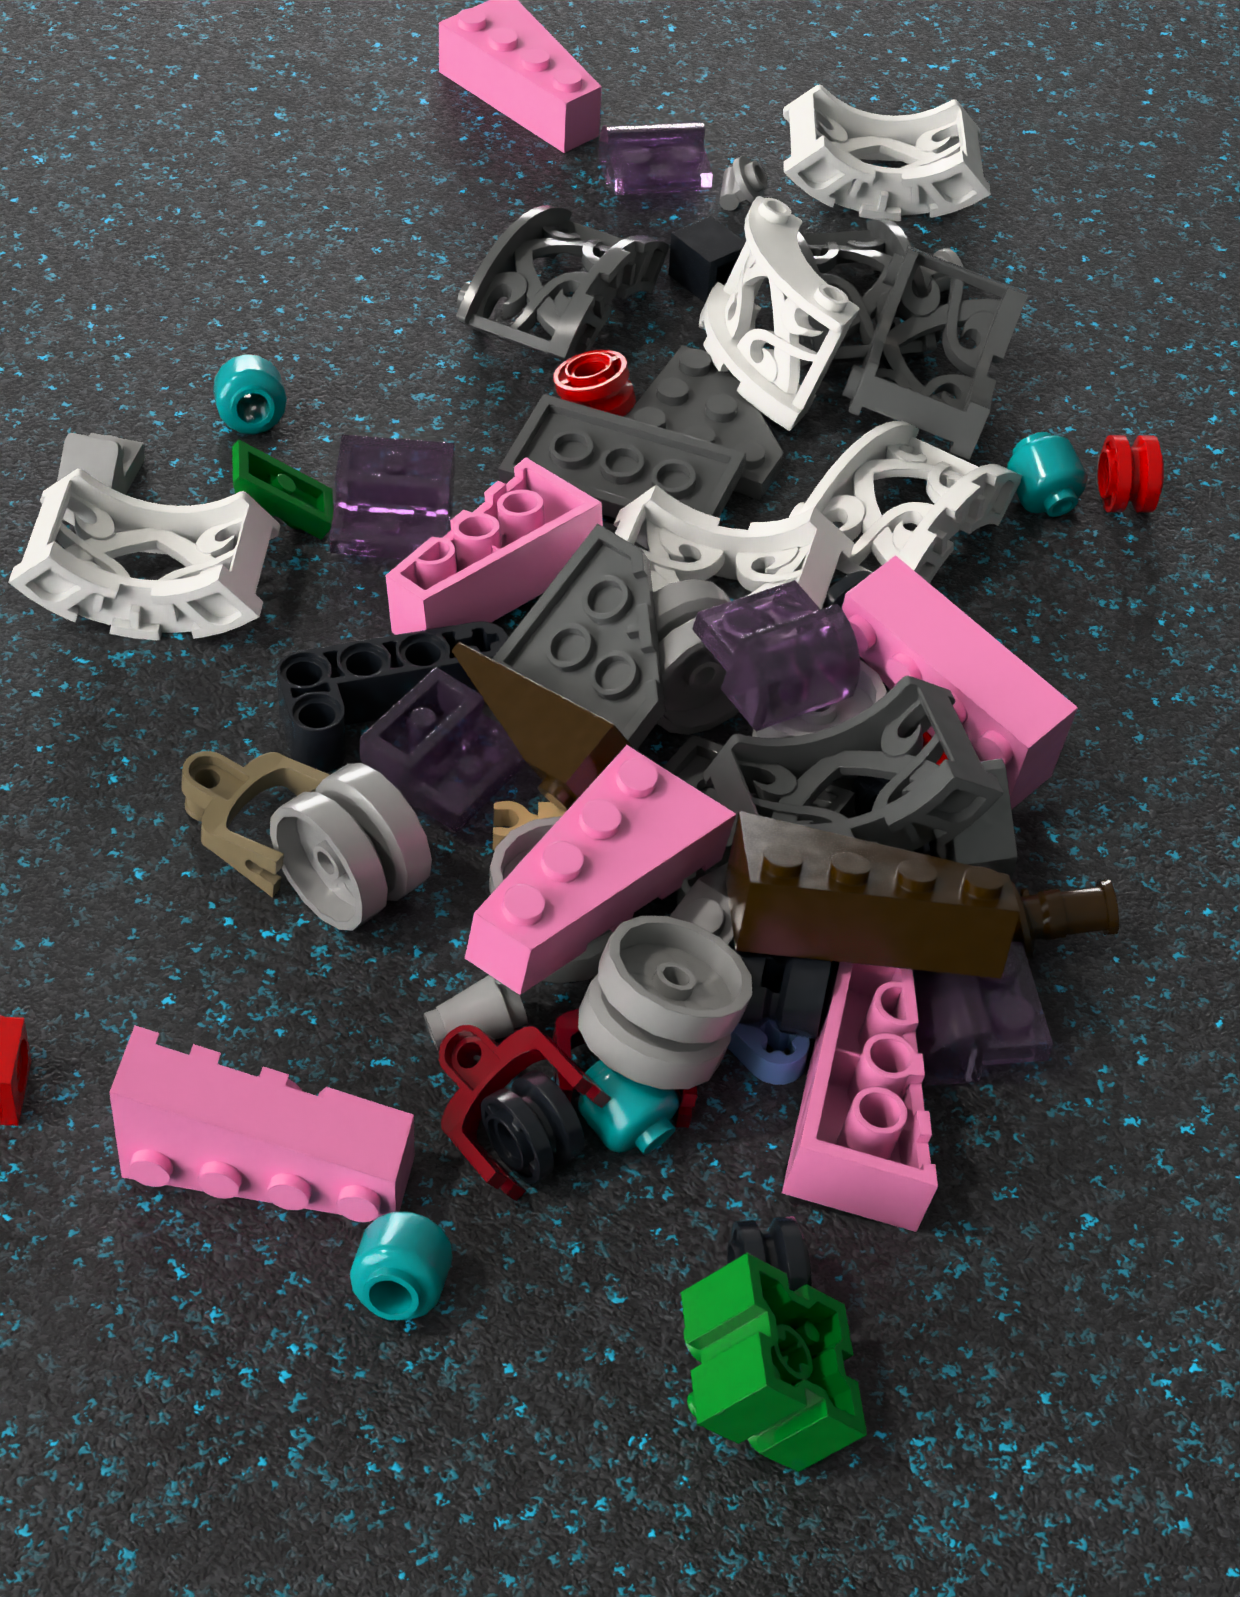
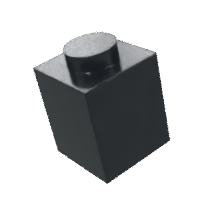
(703, 255)

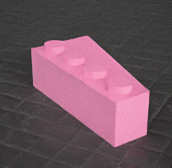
(521, 71)
(493, 555)
(1002, 703)
(598, 864)
(862, 1105)
(255, 1136)

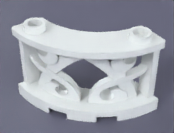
(936, 144)
(729, 316)
(961, 494)
(215, 541)
(768, 554)

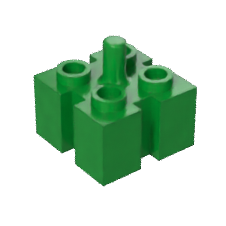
(771, 1364)

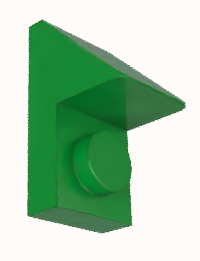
(282, 490)

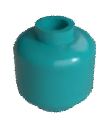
(249, 394)
(1049, 473)
(634, 1114)
(401, 1266)

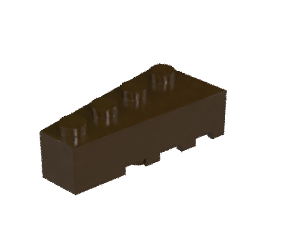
(864, 902)

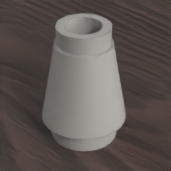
(484, 1005)

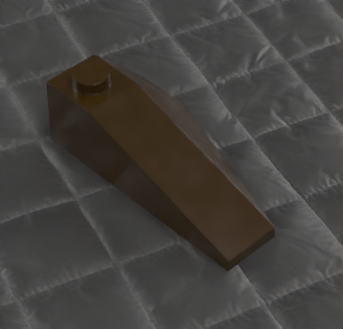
(553, 734)

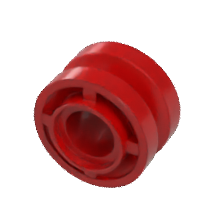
(596, 381)
(1130, 473)

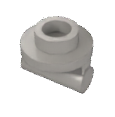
(742, 182)

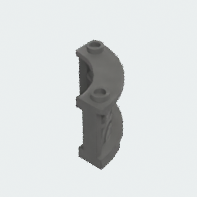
(873, 248)
(508, 270)
(897, 391)
(880, 742)

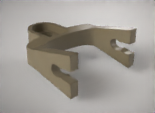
(221, 788)

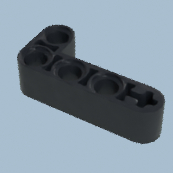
(362, 681)

